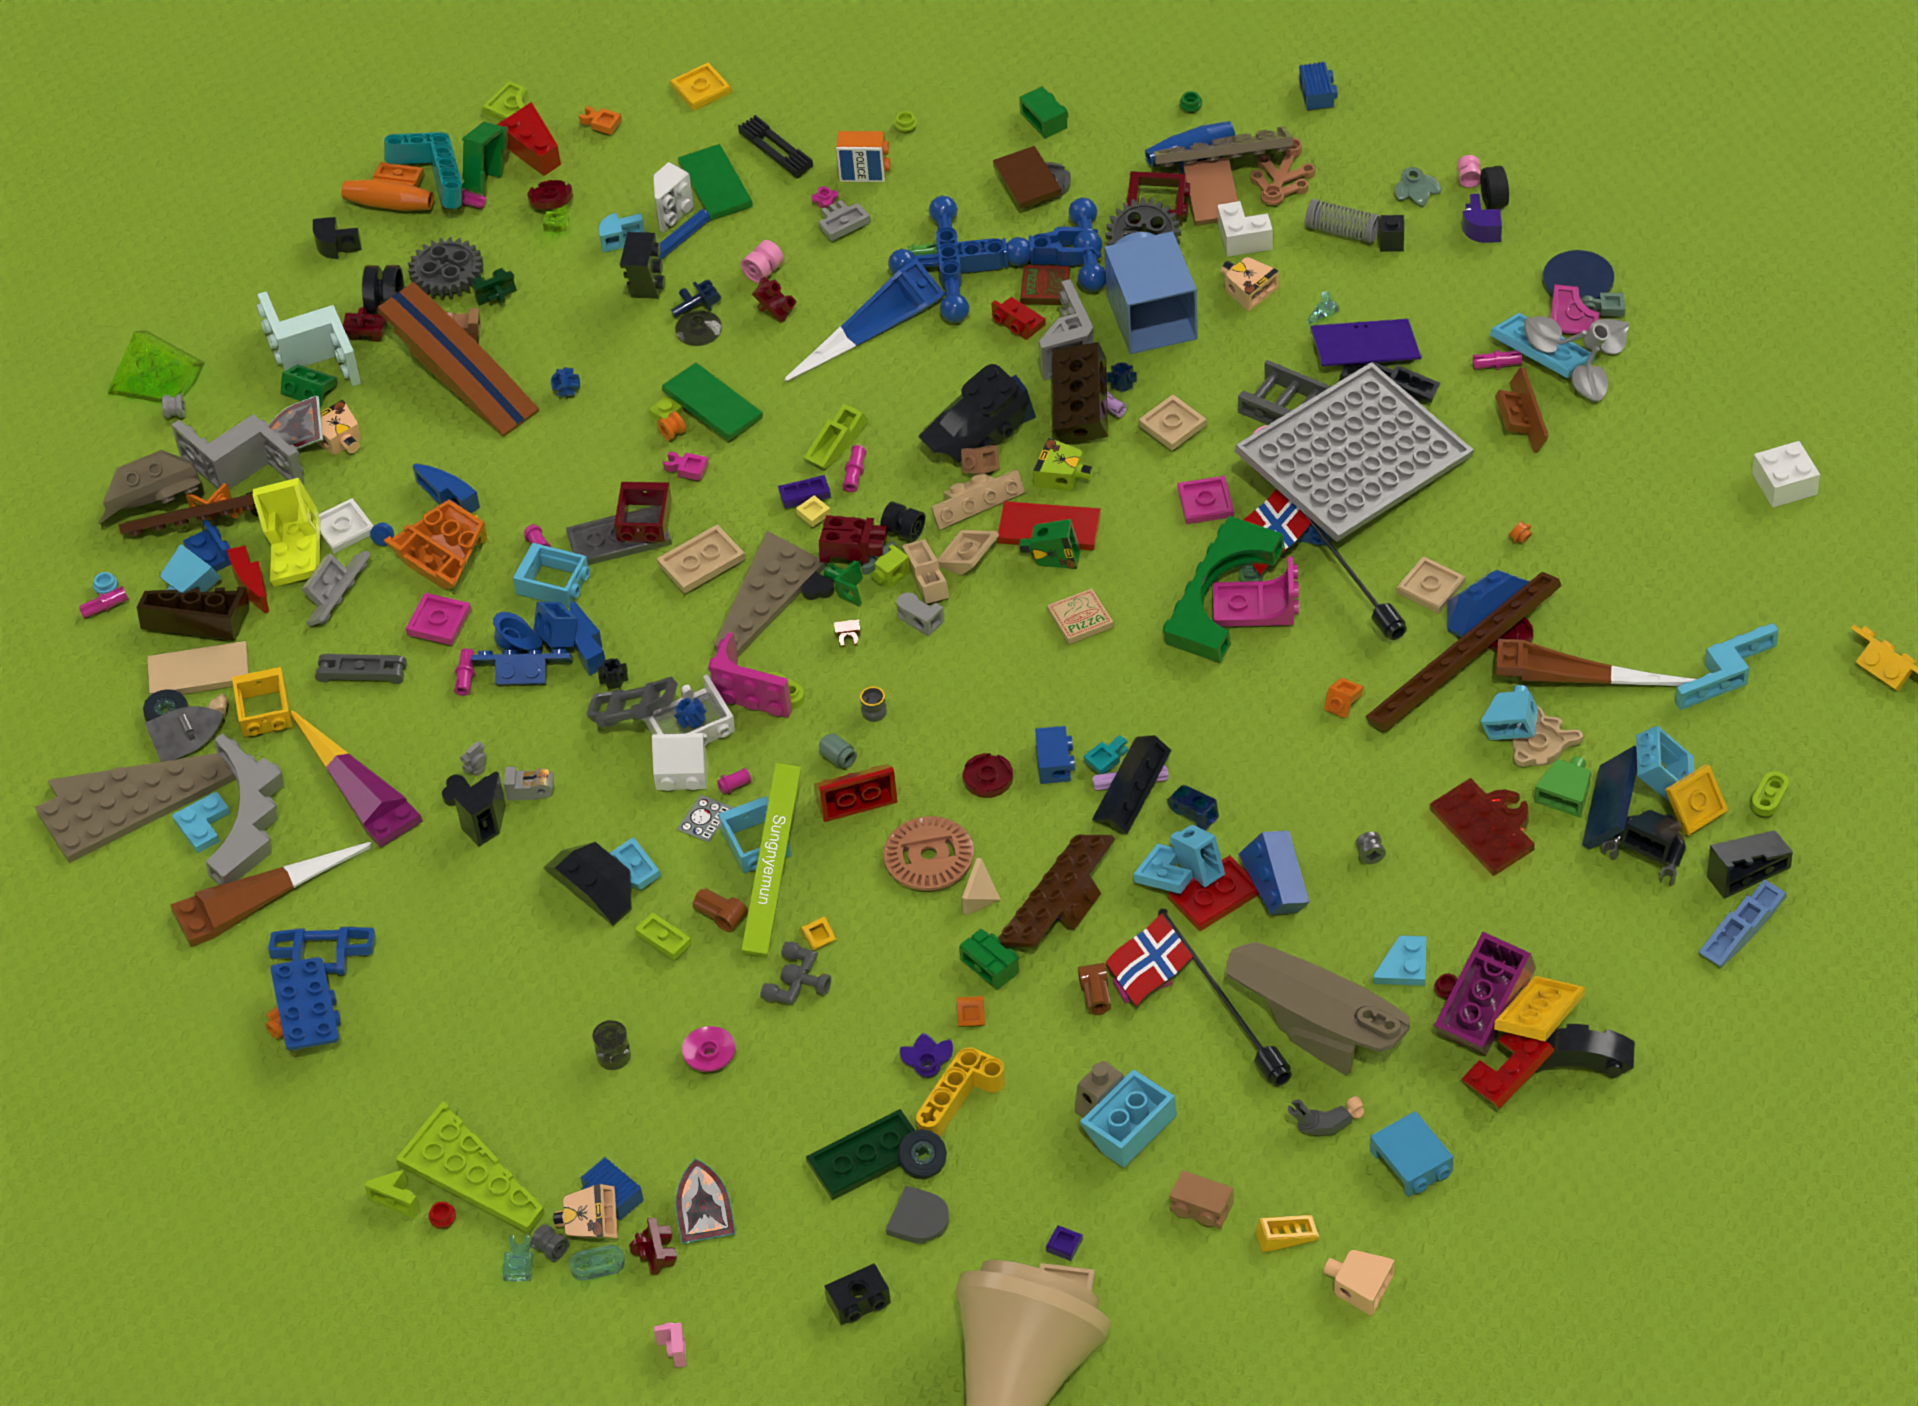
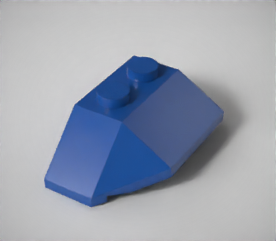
(1480, 600)

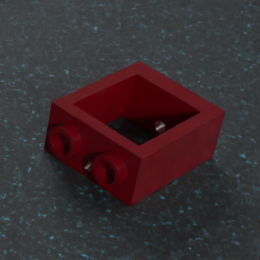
(1140, 179)
(632, 494)

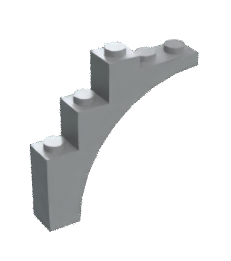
(247, 841)

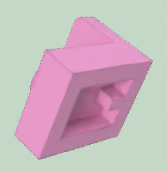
(673, 1337)

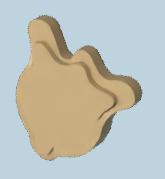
(1546, 744)

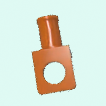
(221, 494)

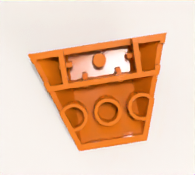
(439, 543)

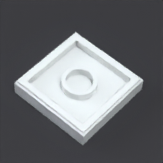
(344, 525)

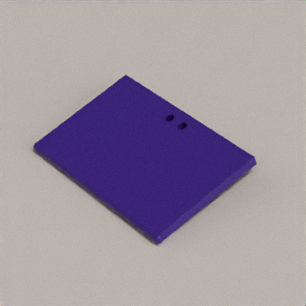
(1365, 342)

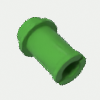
(923, 249)

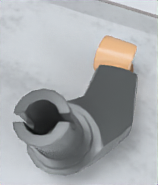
(1325, 1123)

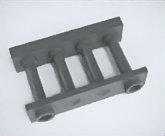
(1267, 412)

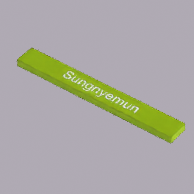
(771, 860)

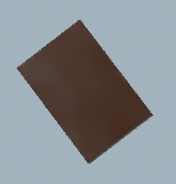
(1027, 177)

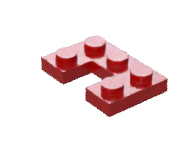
(1502, 1084)

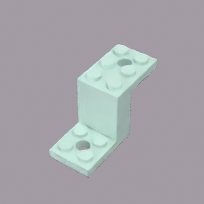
(308, 338)

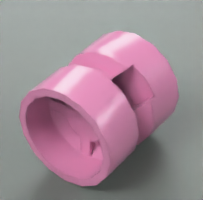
(762, 261)

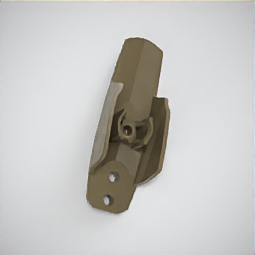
(1318, 1007)

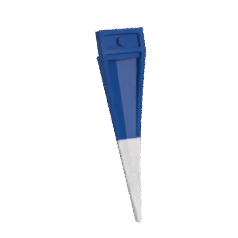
(898, 300)

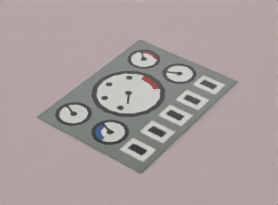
(703, 818)

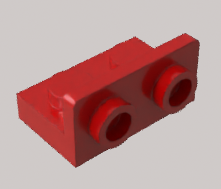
(1017, 317)

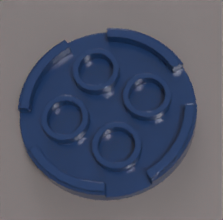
(1579, 269)

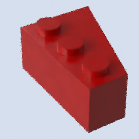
(531, 140)

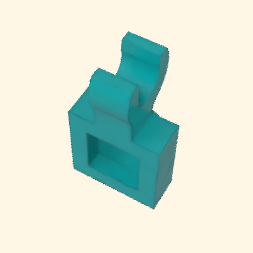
(1105, 757)

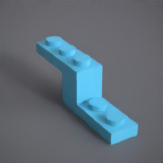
(1726, 666)

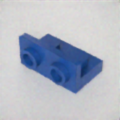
(209, 547)

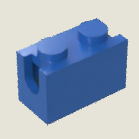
(1053, 754)

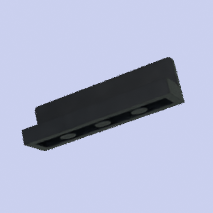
(1132, 783)

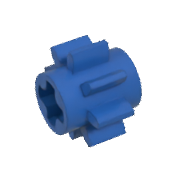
(565, 382)
(690, 713)

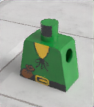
(1053, 544)

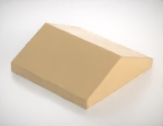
(966, 550)

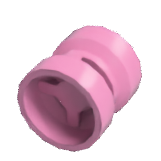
(1469, 171)

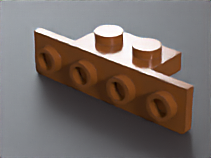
(1521, 410)

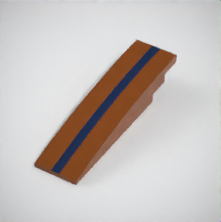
(457, 359)

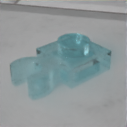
(519, 1262)

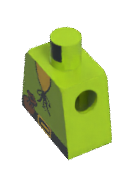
(1060, 467)

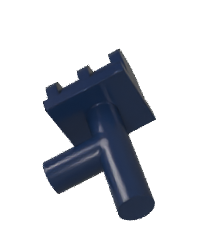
(706, 293)

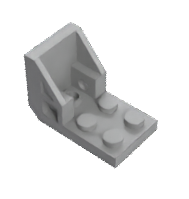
(1068, 331)

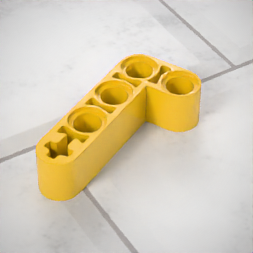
(967, 1070)

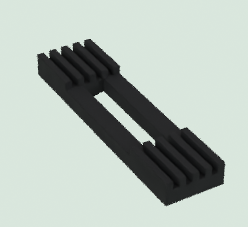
(756, 129)

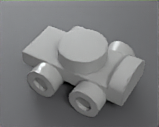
(474, 759)

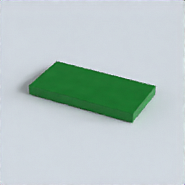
(715, 182)
(712, 401)

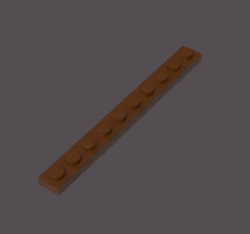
(1463, 651)

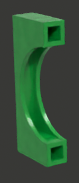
(1235, 545)

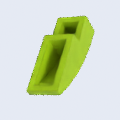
(836, 436)

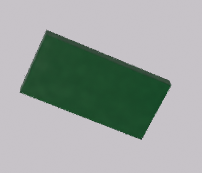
(861, 1155)

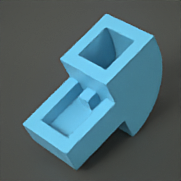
(614, 230)

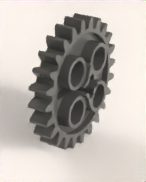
(1148, 215)
(445, 267)

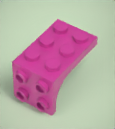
(1258, 601)
(747, 686)

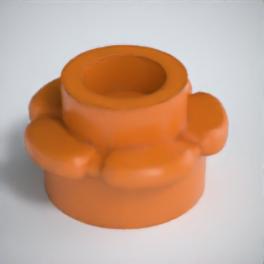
(1520, 533)

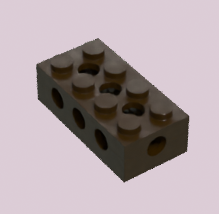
(1080, 393)

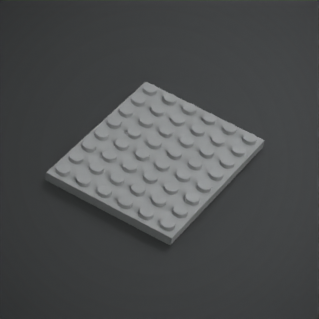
(1353, 451)

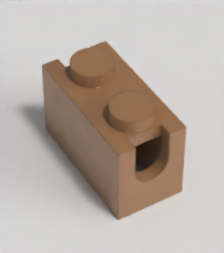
(1201, 1199)

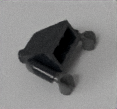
(1654, 837)

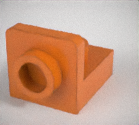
(1341, 696)

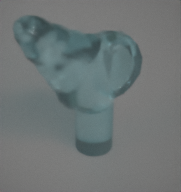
(1324, 308)

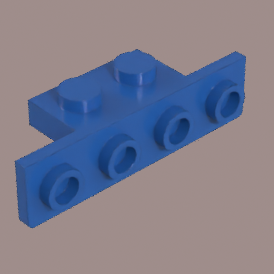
(521, 668)

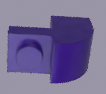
(1479, 224)

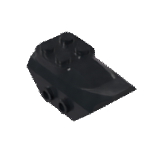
(981, 416)

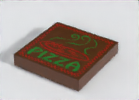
(1043, 283)

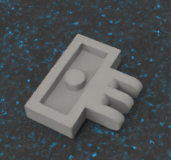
(842, 219)

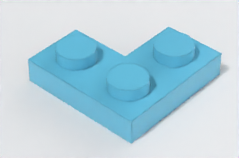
(196, 820)
(1160, 870)

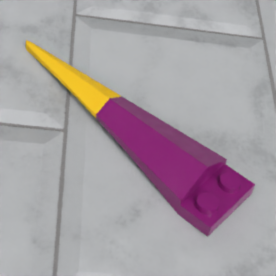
(375, 803)

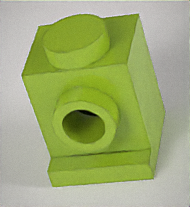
(891, 567)

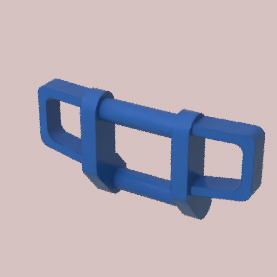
(343, 948)

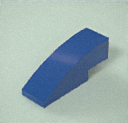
(445, 486)
(587, 641)

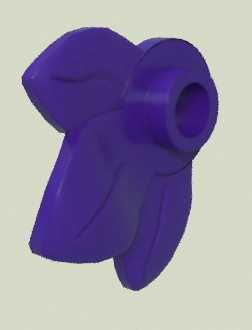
(927, 1053)

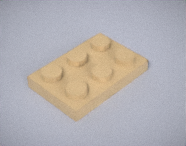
(700, 558)

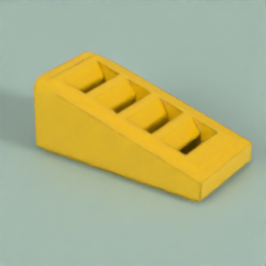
(1270, 1239)

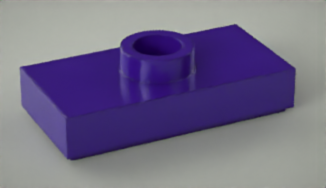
(800, 491)

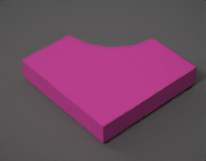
(1570, 311)

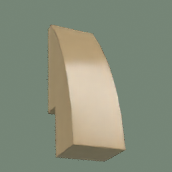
(926, 571)

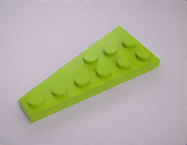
(462, 1165)

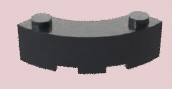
(1591, 1049)

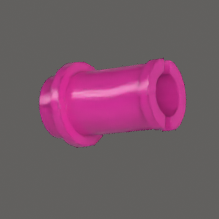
(534, 535)
(733, 781)

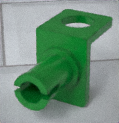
(846, 580)

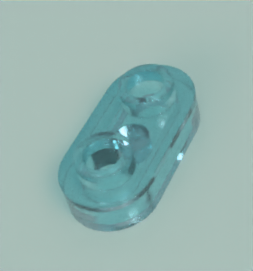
(596, 1261)

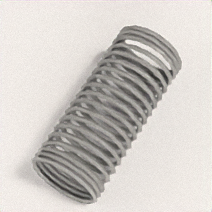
(1313, 213)

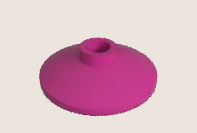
(708, 1040)

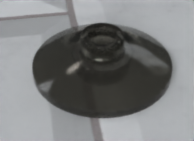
(698, 328)

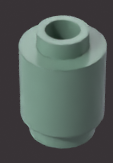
(837, 750)

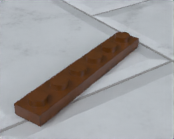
(181, 516)

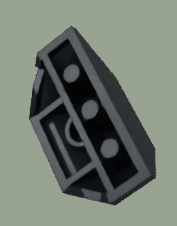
(595, 879)

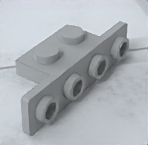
(330, 582)

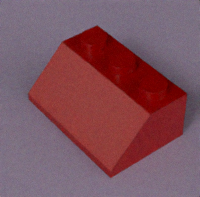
(856, 792)

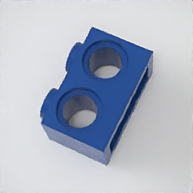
(555, 624)

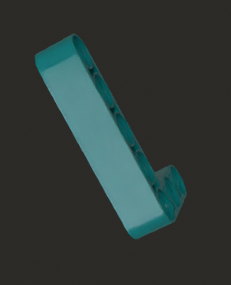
(428, 148)

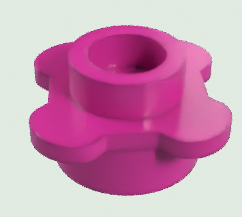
(824, 197)

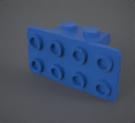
(305, 1003)

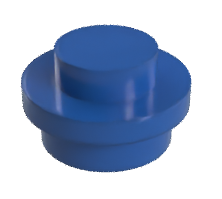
(380, 532)

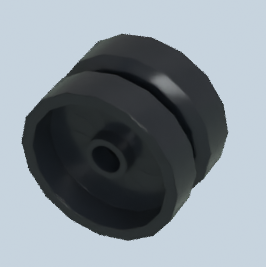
(380, 285)

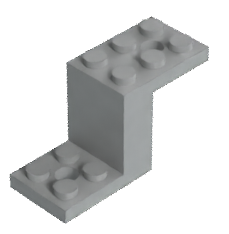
(238, 452)

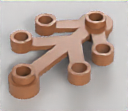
(1274, 193)

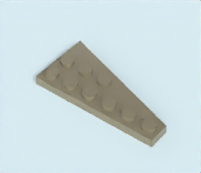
(1231, 146)

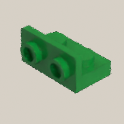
(305, 383)

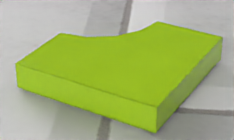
(505, 101)

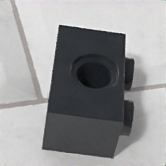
(864, 1282)

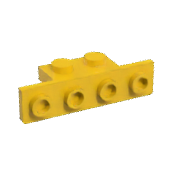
(1882, 660)

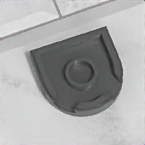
(918, 1216)

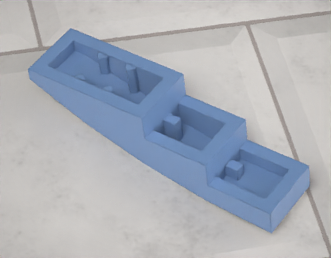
(1742, 924)

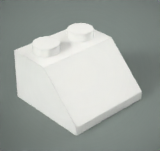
(679, 761)

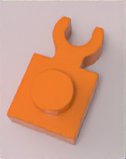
(602, 121)

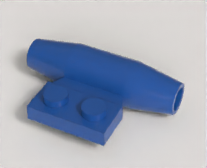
(1202, 134)

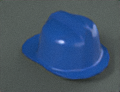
(514, 633)

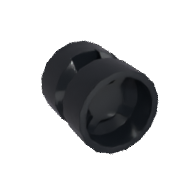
(903, 521)

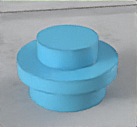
(104, 583)

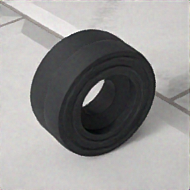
(1494, 187)

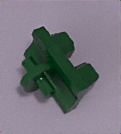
(494, 288)

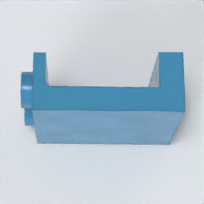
(1412, 1153)

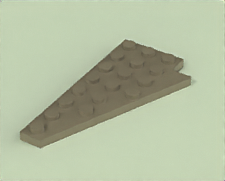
(112, 803)

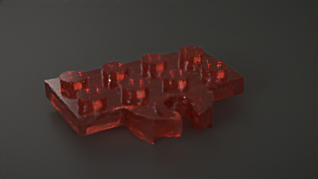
(1486, 824)

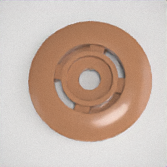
(923, 834)

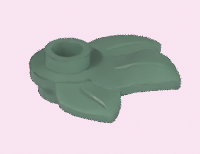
(1416, 188)

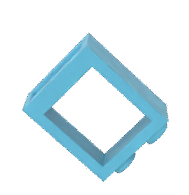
(554, 558)
(1657, 747)
(735, 821)

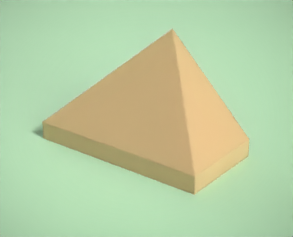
(979, 889)

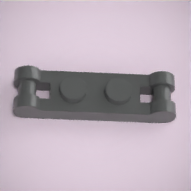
(360, 667)

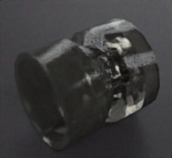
(611, 1045)

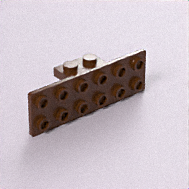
(1063, 892)

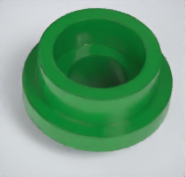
(1190, 101)

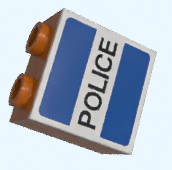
(862, 156)

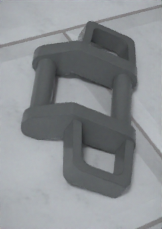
(649, 702)

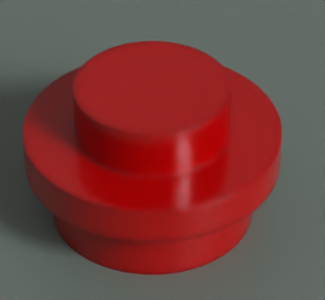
(442, 1215)

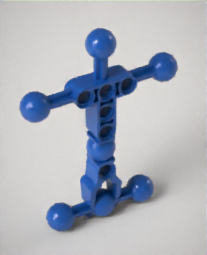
(994, 253)

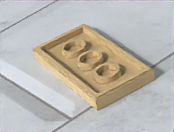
(198, 668)

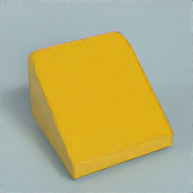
(817, 933)

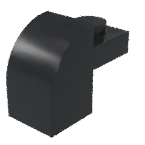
(333, 240)

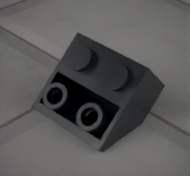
(482, 809)

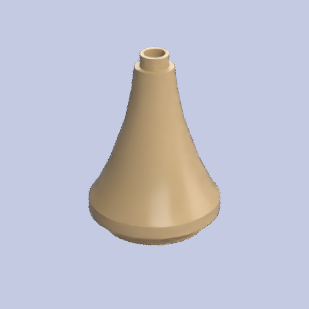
(1024, 1332)

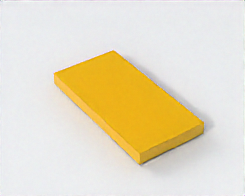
(1539, 1008)

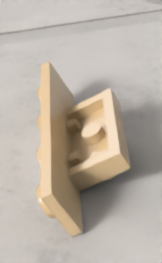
(976, 496)

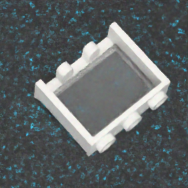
(718, 718)

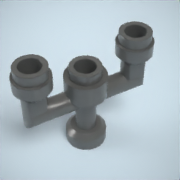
(796, 976)

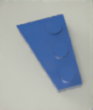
(1276, 872)

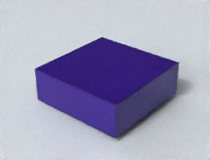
(1064, 1243)

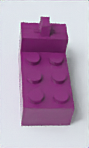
(1483, 992)

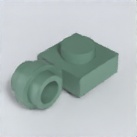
(1609, 304)

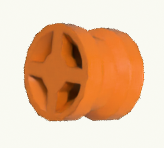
(671, 426)

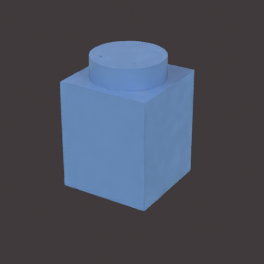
(1151, 291)

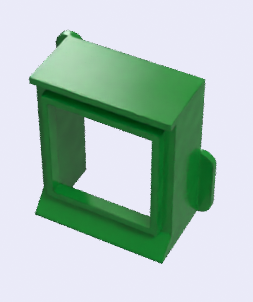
(483, 155)

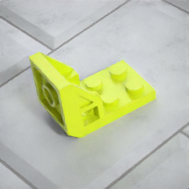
(292, 529)

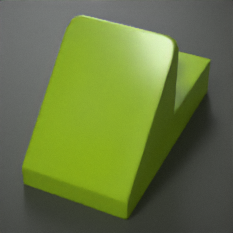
(392, 1193)

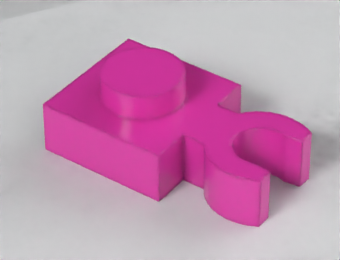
(689, 466)

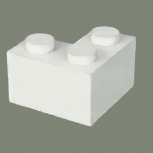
(1243, 233)

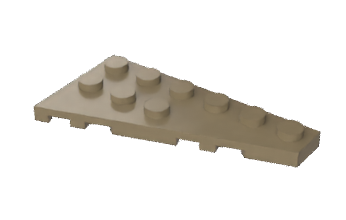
(767, 589)

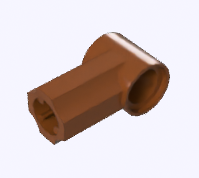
(725, 912)
(1094, 983)

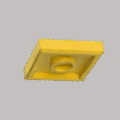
(700, 86)
(1696, 799)

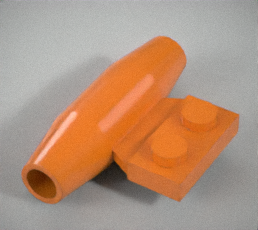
(392, 188)

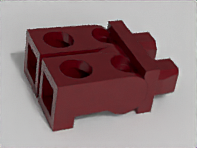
(851, 539)

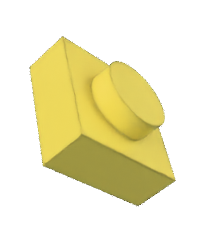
(813, 511)

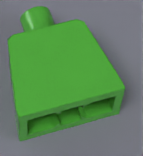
(1565, 786)

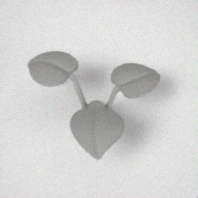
(1603, 334)

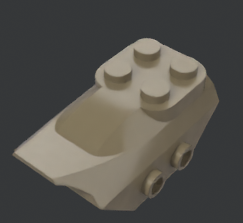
(149, 480)

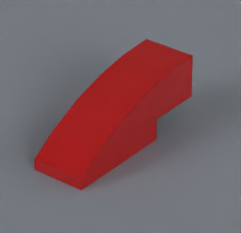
(249, 575)

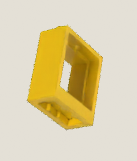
(247, 686)

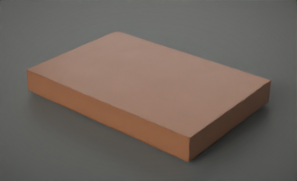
(1209, 186)

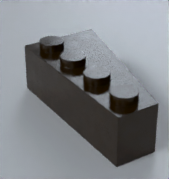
(194, 612)

